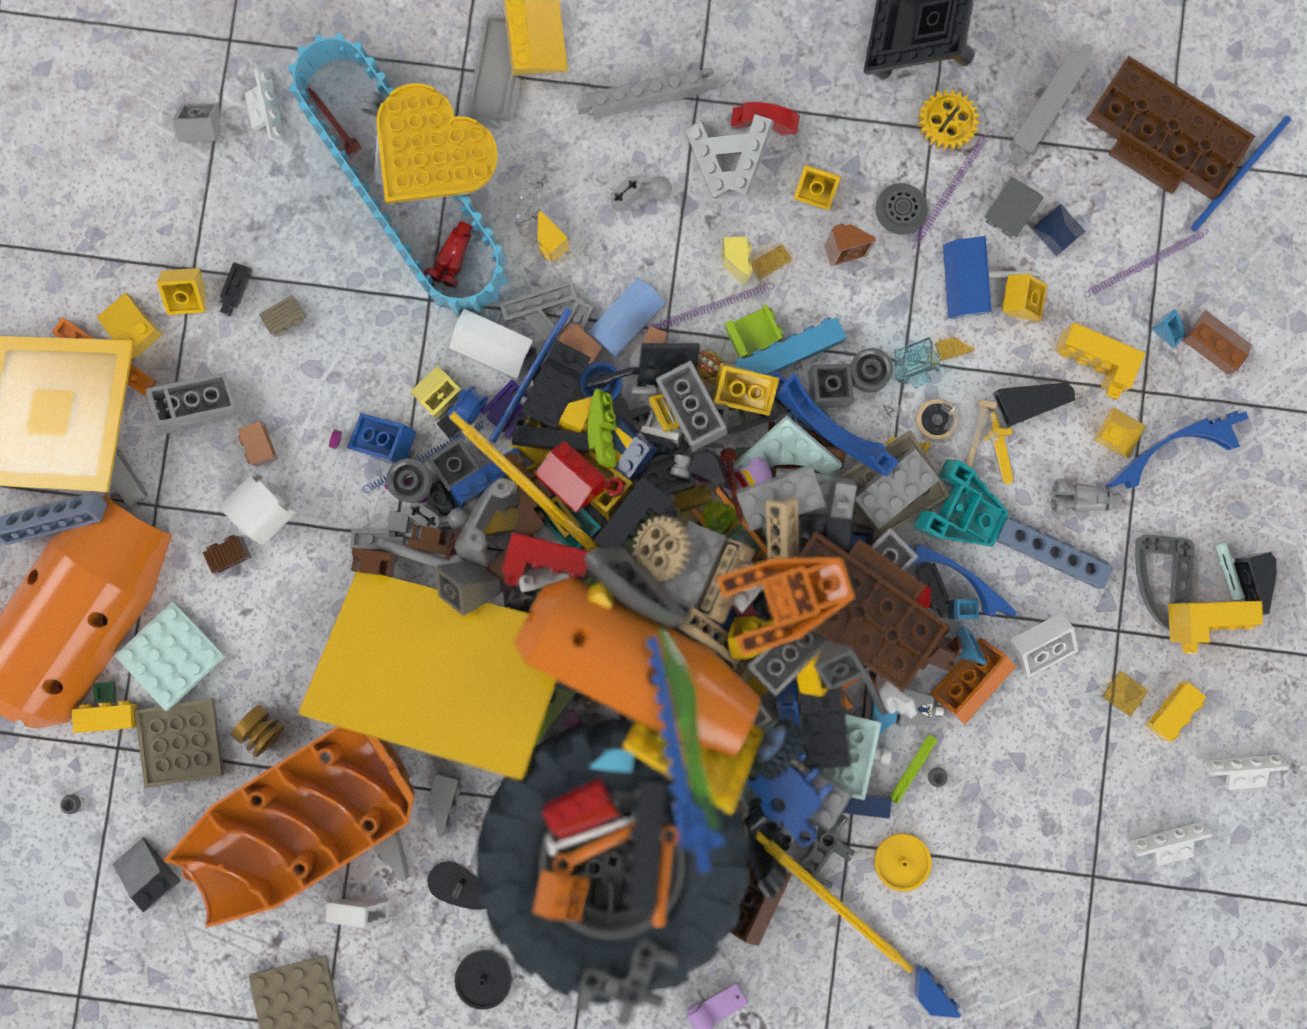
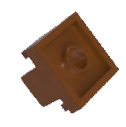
(430, 539)
(373, 562)
(945, 652)

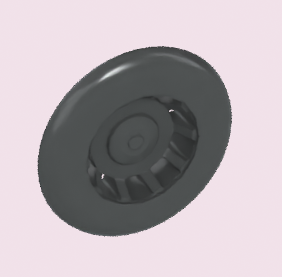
(901, 208)

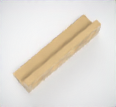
(788, 525)
(706, 638)

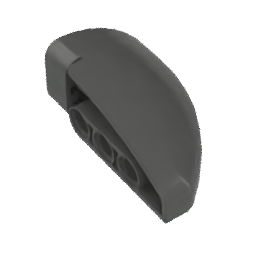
(629, 585)

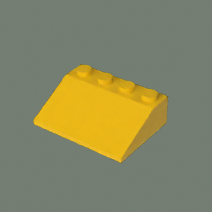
(535, 36)

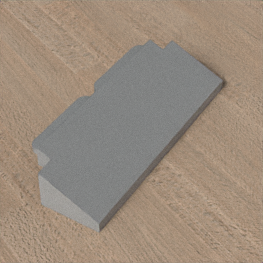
(493, 86)

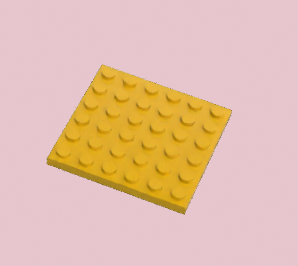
(722, 771)

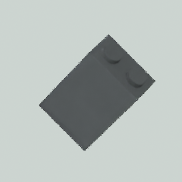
(1013, 207)
(466, 585)

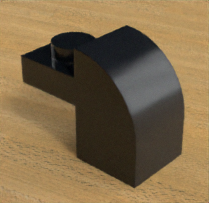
(622, 410)

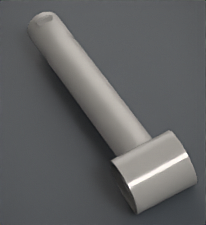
(415, 554)

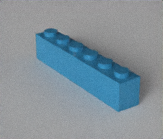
(805, 345)

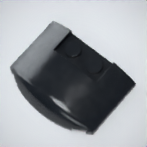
(834, 529)

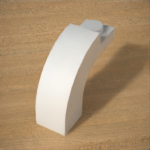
(894, 699)

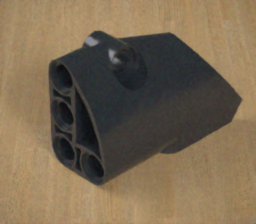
(767, 869)

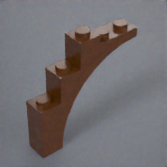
(529, 518)

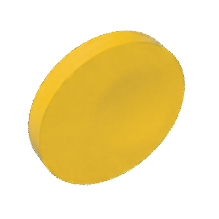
(902, 862)

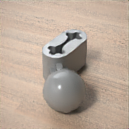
(658, 188)
(456, 518)

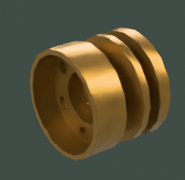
(257, 730)

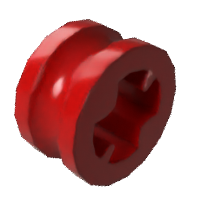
(620, 487)

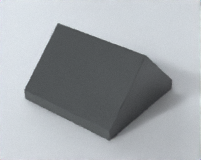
(838, 665)

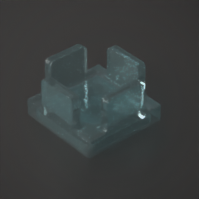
(915, 361)

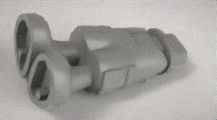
(1085, 498)

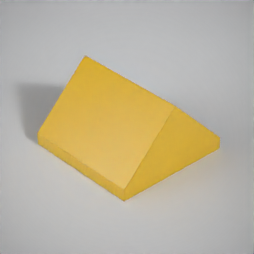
(817, 187)

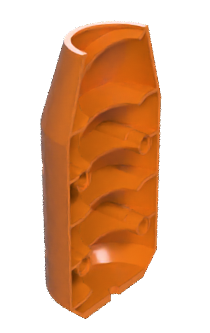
(75, 614)
(608, 659)
(298, 813)

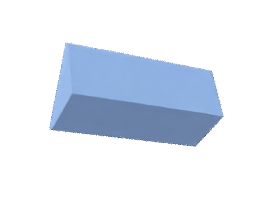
(626, 317)

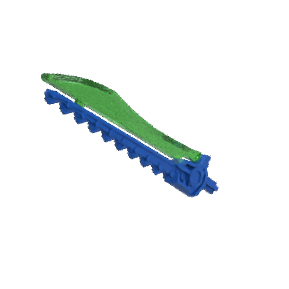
(689, 819)

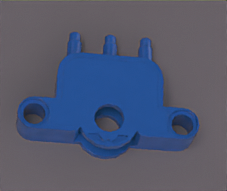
(800, 799)

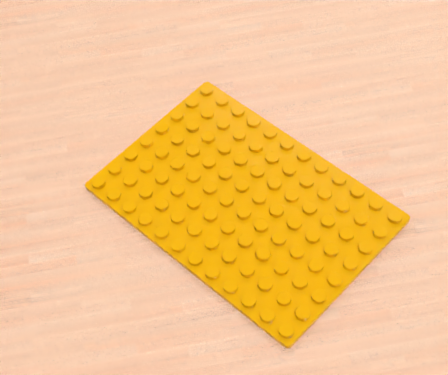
(429, 677)

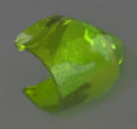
(719, 517)

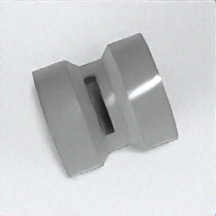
(371, 102)
(682, 466)

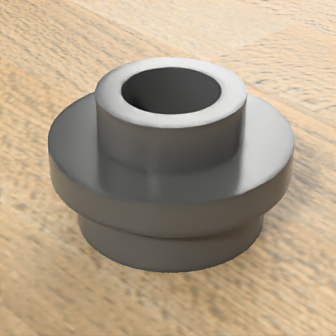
(943, 777)
(66, 808)

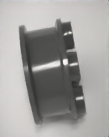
(879, 361)
(396, 480)

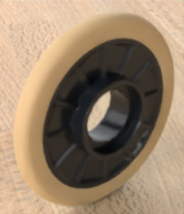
(925, 423)

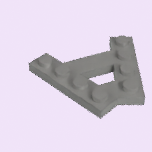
(750, 145)
(533, 304)

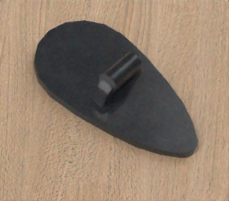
(454, 886)

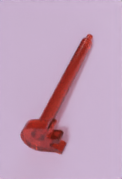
(351, 143)
(729, 455)

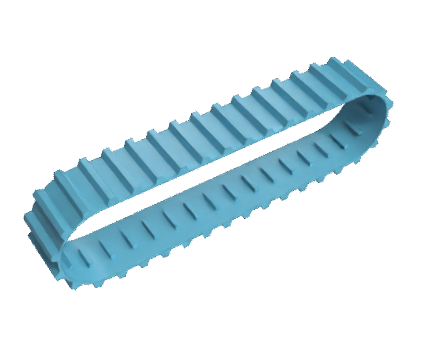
(337, 48)

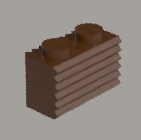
(226, 554)

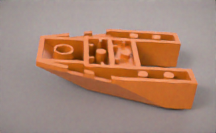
(798, 594)

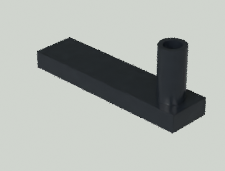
(547, 438)

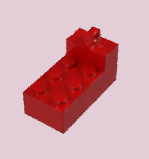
(541, 553)

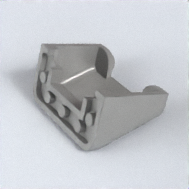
(471, 541)

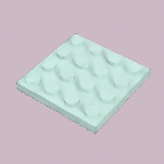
(170, 656)
(863, 744)

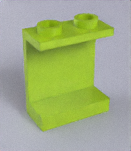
(753, 332)

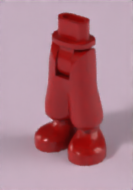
(451, 256)

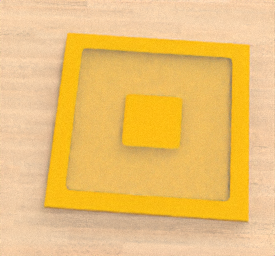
(61, 411)

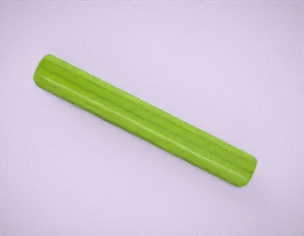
(913, 768)

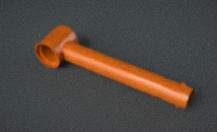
(591, 849)
(664, 875)

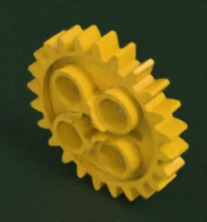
(962, 129)

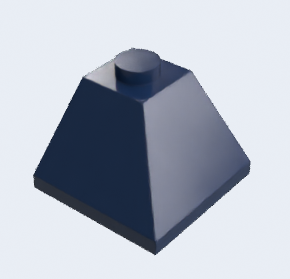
(1058, 230)

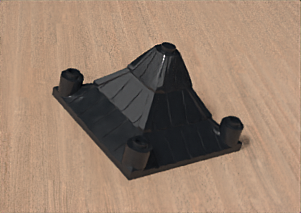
(918, 34)

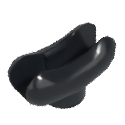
(442, 498)

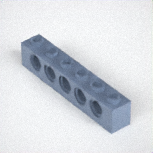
(51, 518)
(1100, 569)

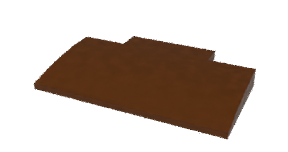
(1168, 132)
(883, 620)

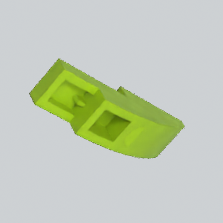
(600, 424)

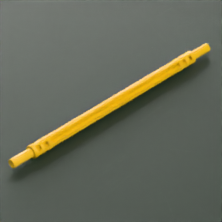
(479, 440)
(833, 902)

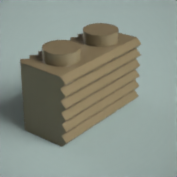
(283, 316)

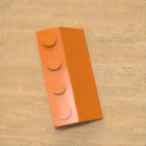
(972, 683)

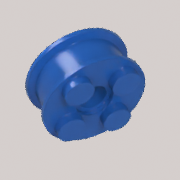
(594, 371)
(469, 405)

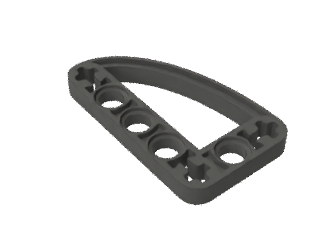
(1186, 576)

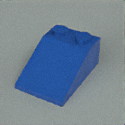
(381, 439)

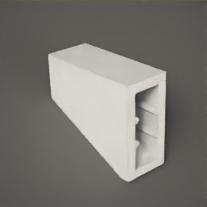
(357, 912)

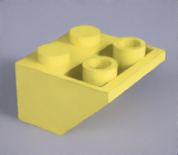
(735, 257)
(436, 392)

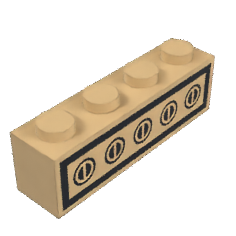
(732, 558)

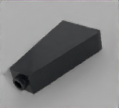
(1026, 402)

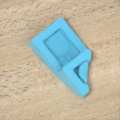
(614, 760)

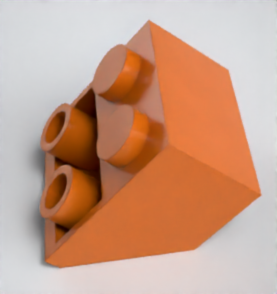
(560, 896)

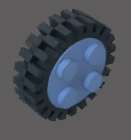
(779, 750)

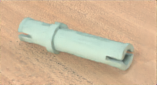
(1227, 564)

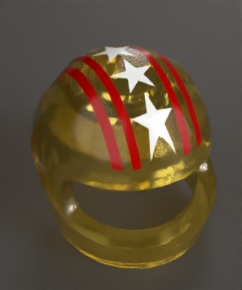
(708, 365)

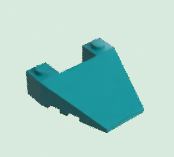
(969, 512)

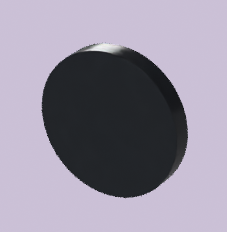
(483, 979)

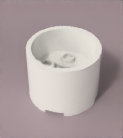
(258, 508)

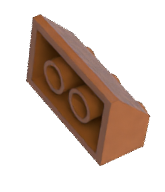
(847, 244)
(1218, 343)

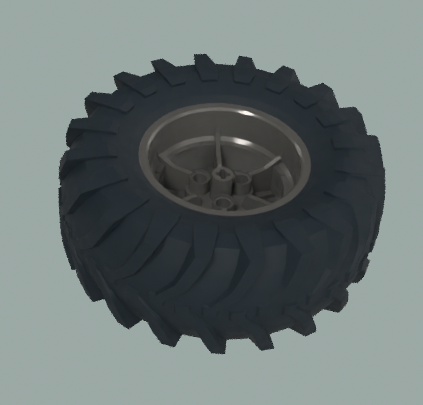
(515, 852)

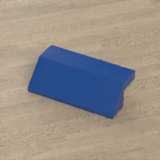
(967, 277)

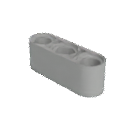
(126, 481)

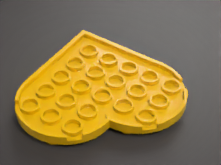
(429, 149)

